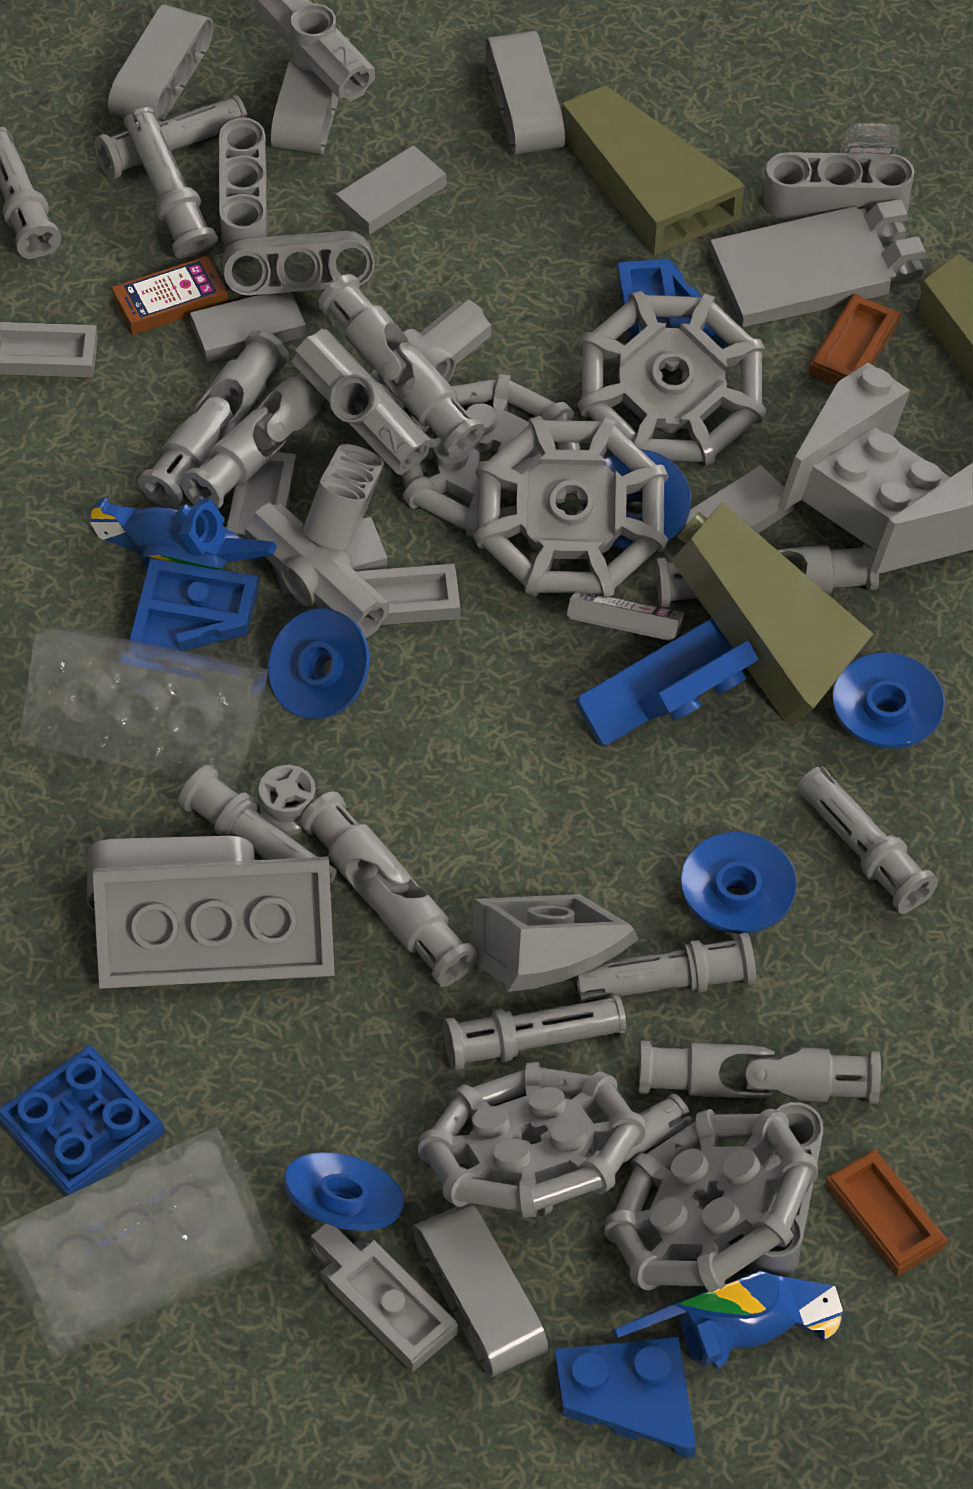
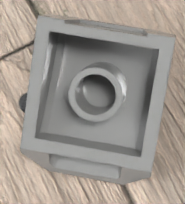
(545, 938)

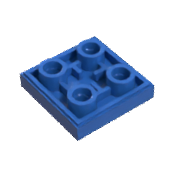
(80, 1122)

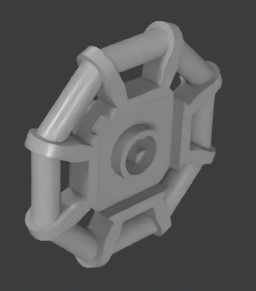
(683, 348)
(458, 473)
(566, 535)
(502, 1137)
(696, 1179)

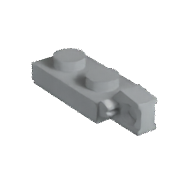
(383, 1296)

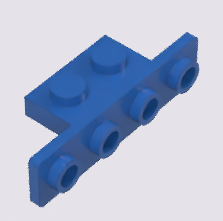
(665, 682)

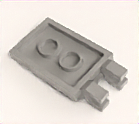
(816, 261)

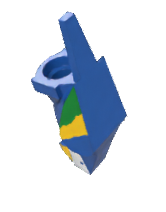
(179, 535)
(746, 1314)

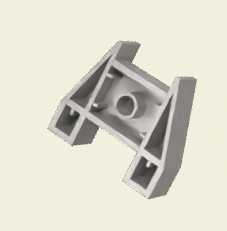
(873, 483)

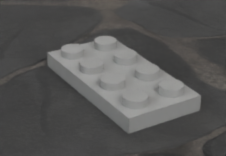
(213, 922)

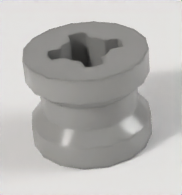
(285, 785)

